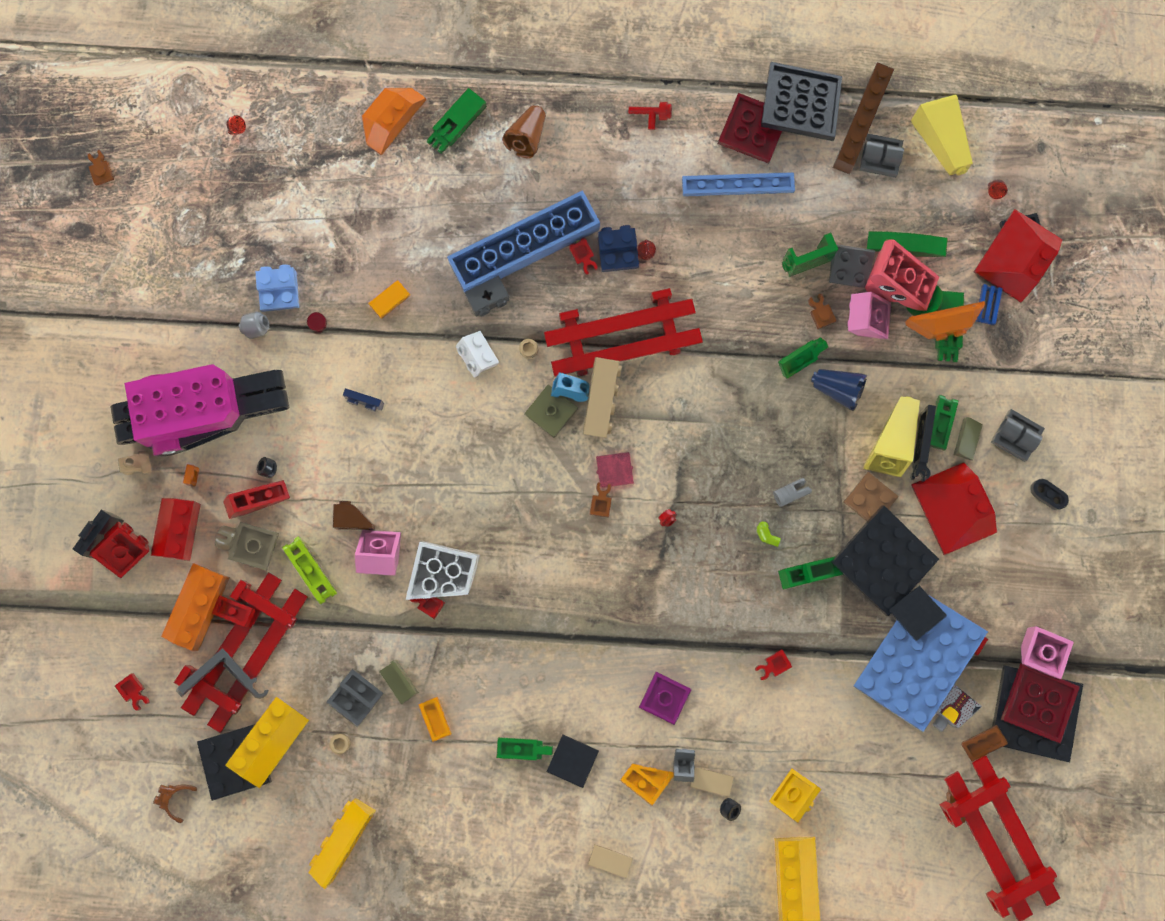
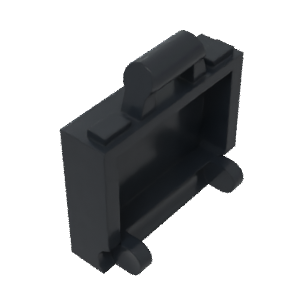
(94, 532)

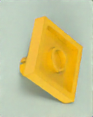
(795, 795)

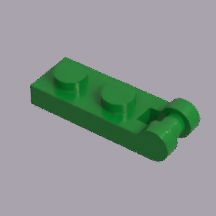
(943, 422)

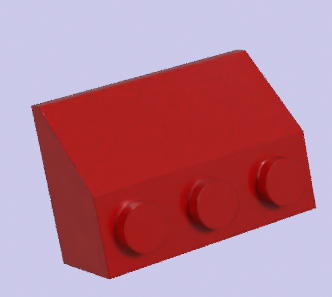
(175, 529)

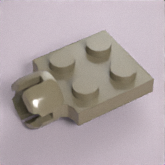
(248, 544)

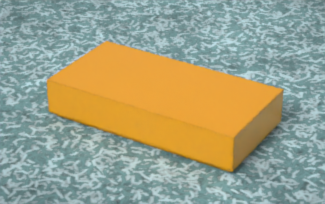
(389, 299)
(435, 719)

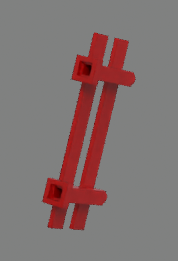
(663, 312)
(284, 617)
(966, 806)

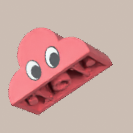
(901, 277)

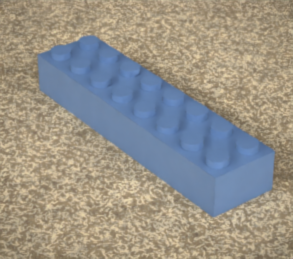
(525, 242)

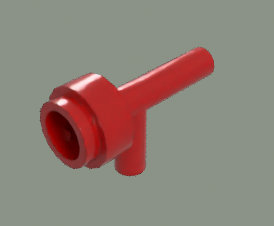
(664, 112)

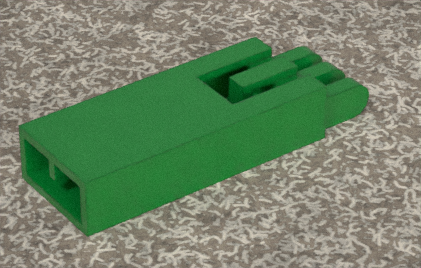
(462, 114)
(954, 344)

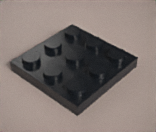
(215, 754)

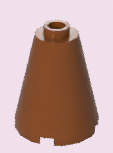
(525, 132)

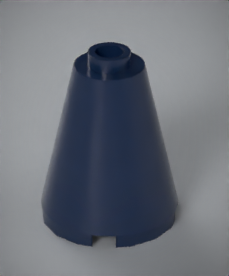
(840, 386)

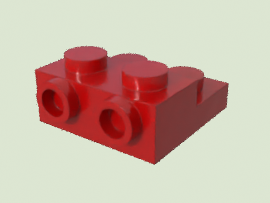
(120, 549)

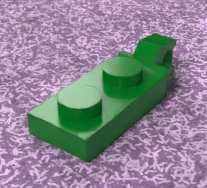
(802, 357)
(522, 749)

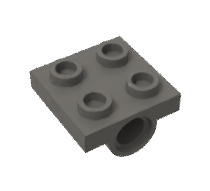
(882, 155)
(851, 266)
(1018, 435)

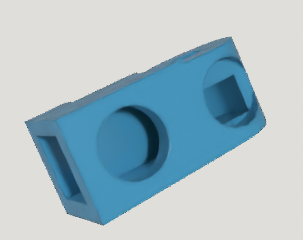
(570, 387)

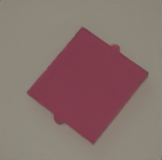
(614, 469)

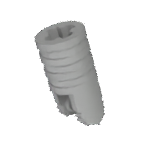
(789, 494)

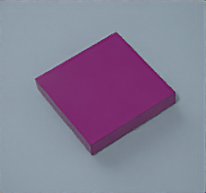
(665, 698)

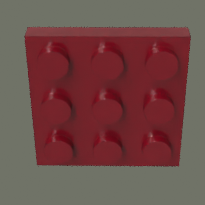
(744, 133)
(1040, 703)

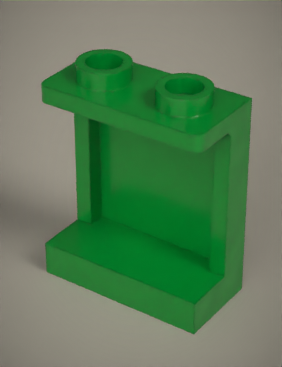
(825, 252)

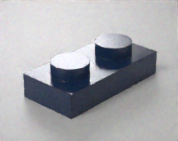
(370, 402)

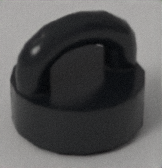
(266, 467)
(730, 809)

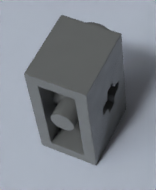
(493, 288)

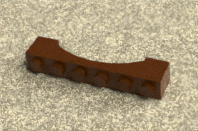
(863, 118)

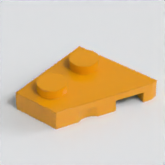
(646, 781)

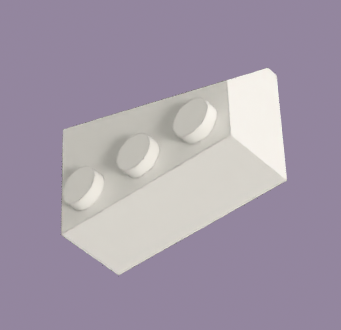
(441, 572)

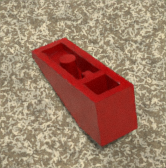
(255, 499)

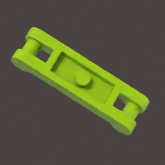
(309, 570)

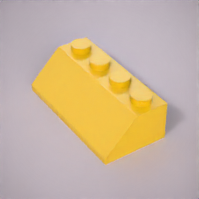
(267, 742)
(341, 842)
(797, 879)

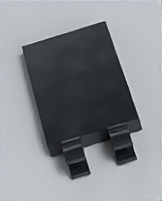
(923, 443)

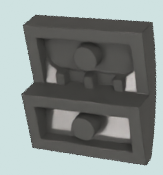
(354, 698)

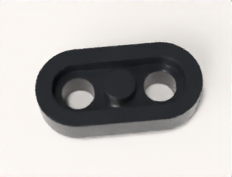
(1049, 492)

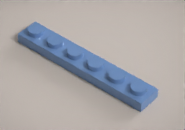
(738, 184)

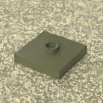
(551, 412)

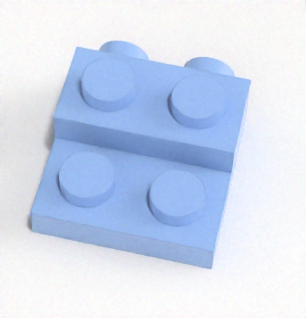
(277, 288)

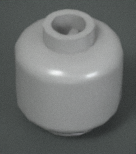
(254, 325)

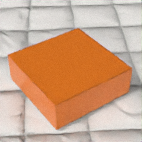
(191, 475)

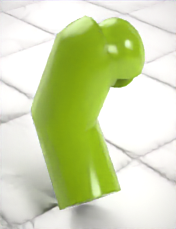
(765, 535)

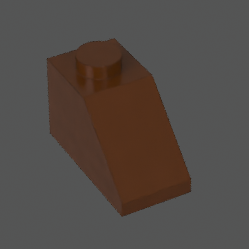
(349, 517)

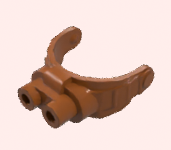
(166, 793)

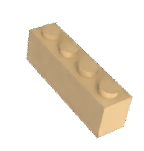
(600, 397)

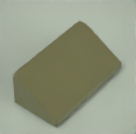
(968, 438)

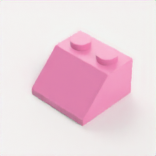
(869, 315)
(377, 552)
(1045, 651)

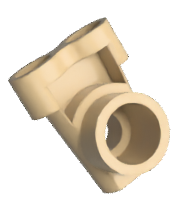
(140, 463)

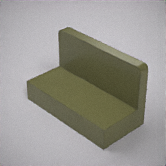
(398, 681)

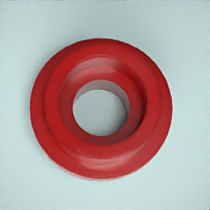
(667, 518)

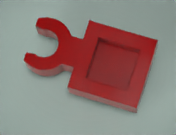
(582, 253)
(429, 606)
(776, 664)
(130, 689)

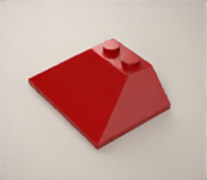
(1019, 256)
(956, 507)

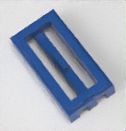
(992, 290)

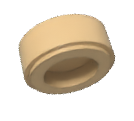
(528, 348)
(340, 743)

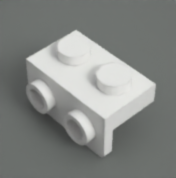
(476, 353)

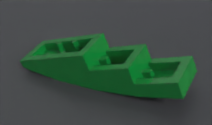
(917, 244)

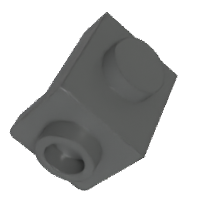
(683, 765)

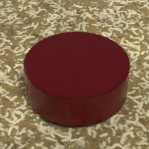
(316, 322)

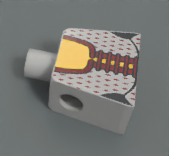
(955, 709)

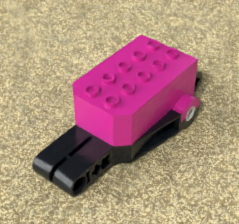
(193, 407)

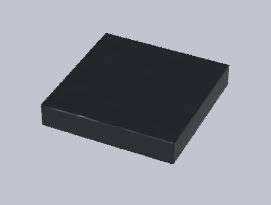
(917, 613)
(572, 761)

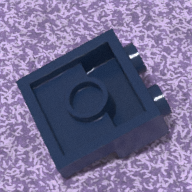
(618, 249)

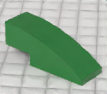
(808, 573)

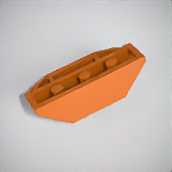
(389, 116)
(946, 322)

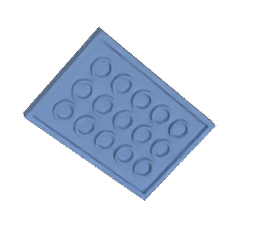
(918, 675)

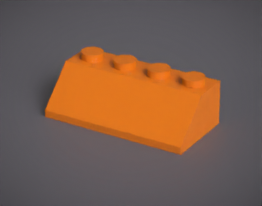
(194, 607)

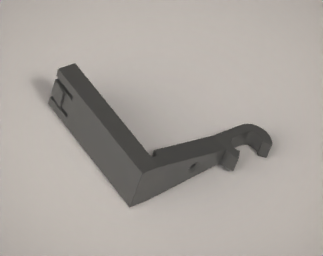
(230, 665)

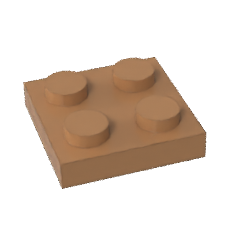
(869, 497)

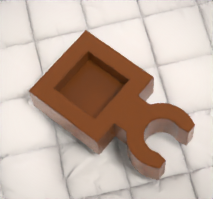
(101, 170)
(822, 314)
(601, 504)

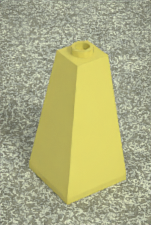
(944, 133)
(896, 442)

